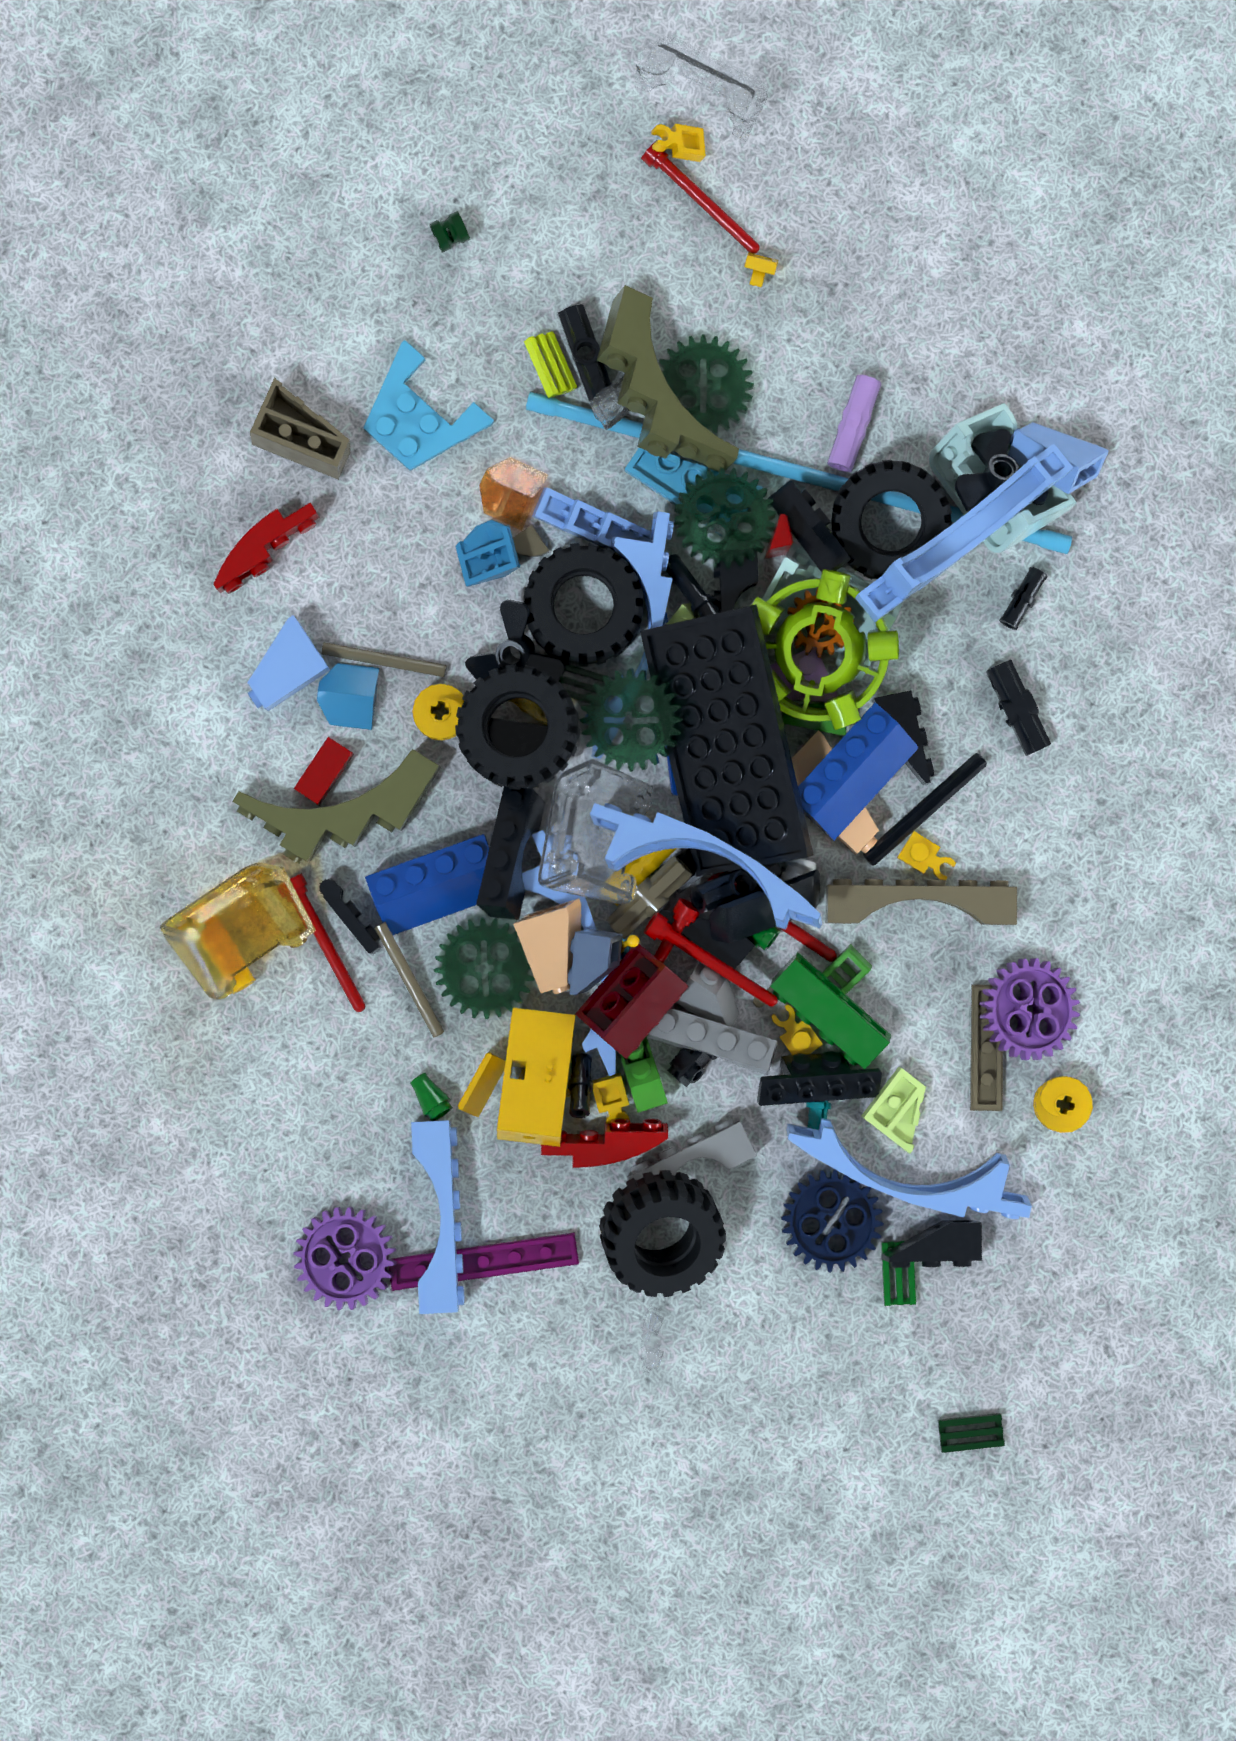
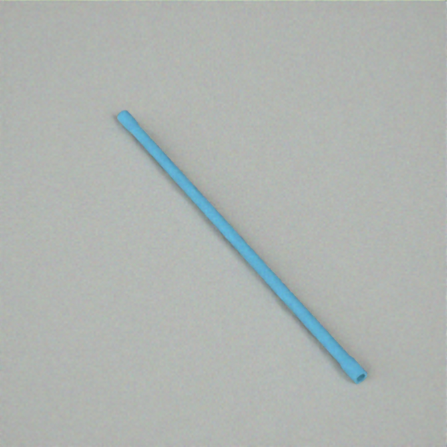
(553, 407)

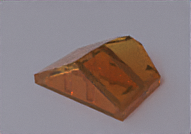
(511, 491)

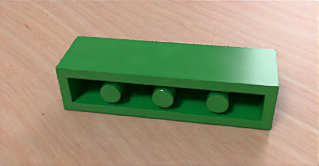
(831, 1011)

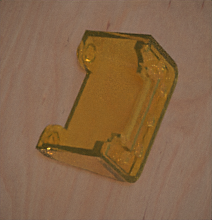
(237, 926)

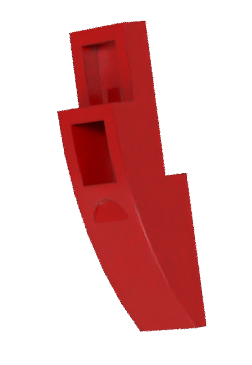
(251, 552)
(618, 1143)

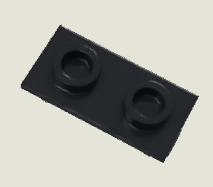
(689, 1067)

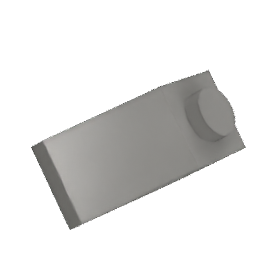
(709, 996)

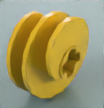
(430, 700)
(1057, 1089)

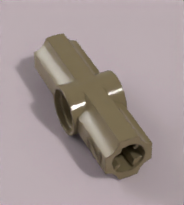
(650, 896)

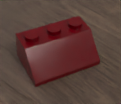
(631, 1000)

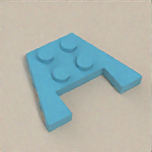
(408, 424)

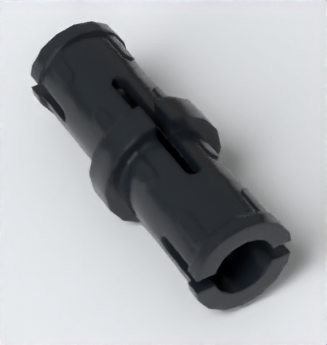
(1023, 598)
(580, 1085)

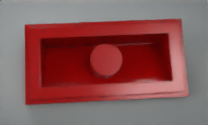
(781, 538)
(323, 771)

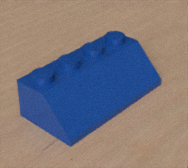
(855, 771)
(430, 885)

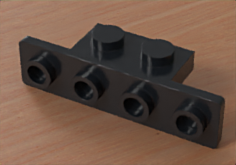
(809, 527)
(817, 1079)

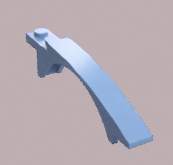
(933, 558)
(647, 561)
(637, 837)
(531, 883)
(978, 1189)

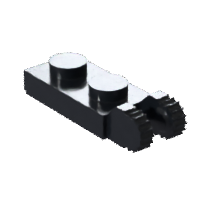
(349, 915)

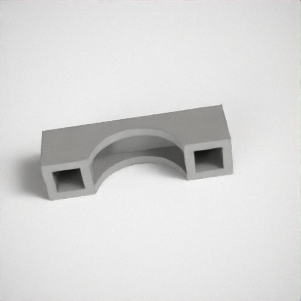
(715, 1039)
(727, 1146)

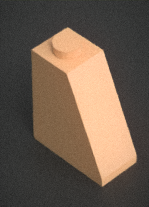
(547, 943)

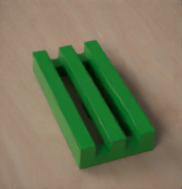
(899, 1300)

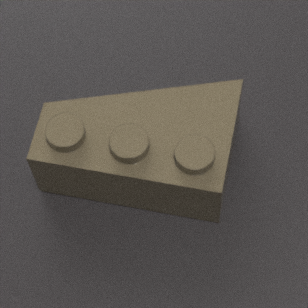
(298, 433)

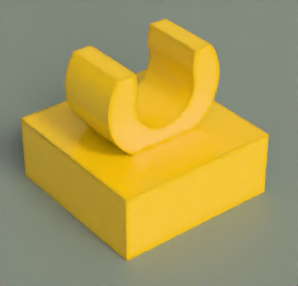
(760, 266)

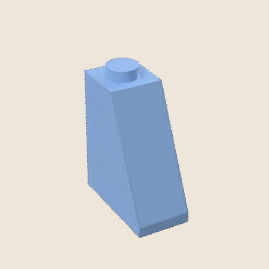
(1082, 455)
(286, 667)

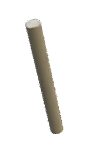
(384, 659)
(409, 979)

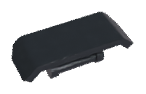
(754, 913)

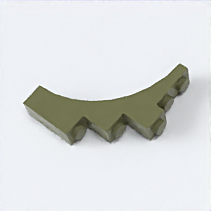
(645, 391)
(306, 828)

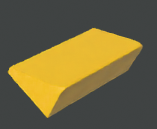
(482, 1084)

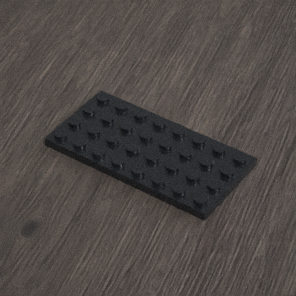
(733, 744)

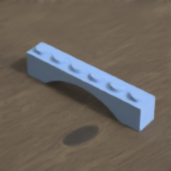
(439, 1284)

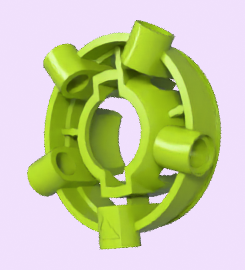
(882, 647)

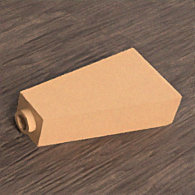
(861, 831)

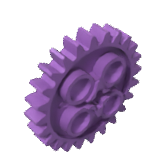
(1003, 1005)
(323, 1276)

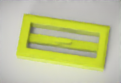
(554, 363)

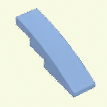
(585, 520)

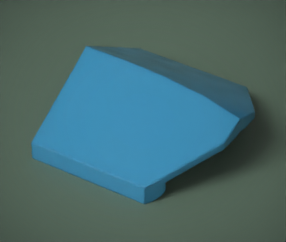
(487, 553)
(349, 695)

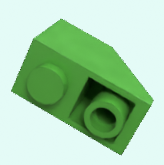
(644, 1078)

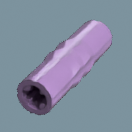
(854, 423)

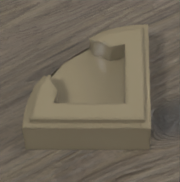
(529, 543)

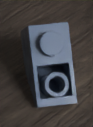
(594, 957)

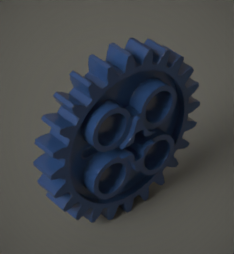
(856, 1236)

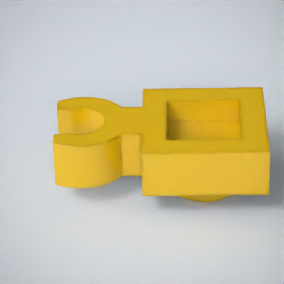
(684, 140)
(921, 854)
(798, 1037)
(611, 1096)

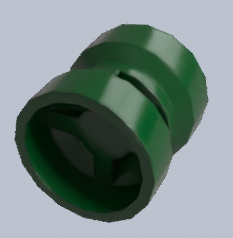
(456, 229)

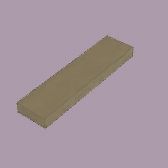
(985, 1059)

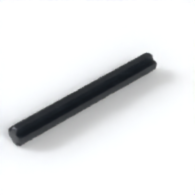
(925, 808)

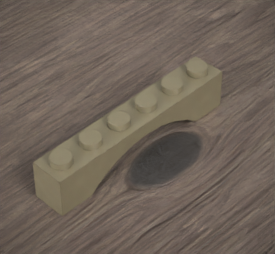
(986, 904)

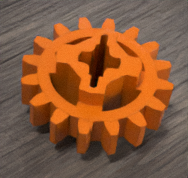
(826, 628)

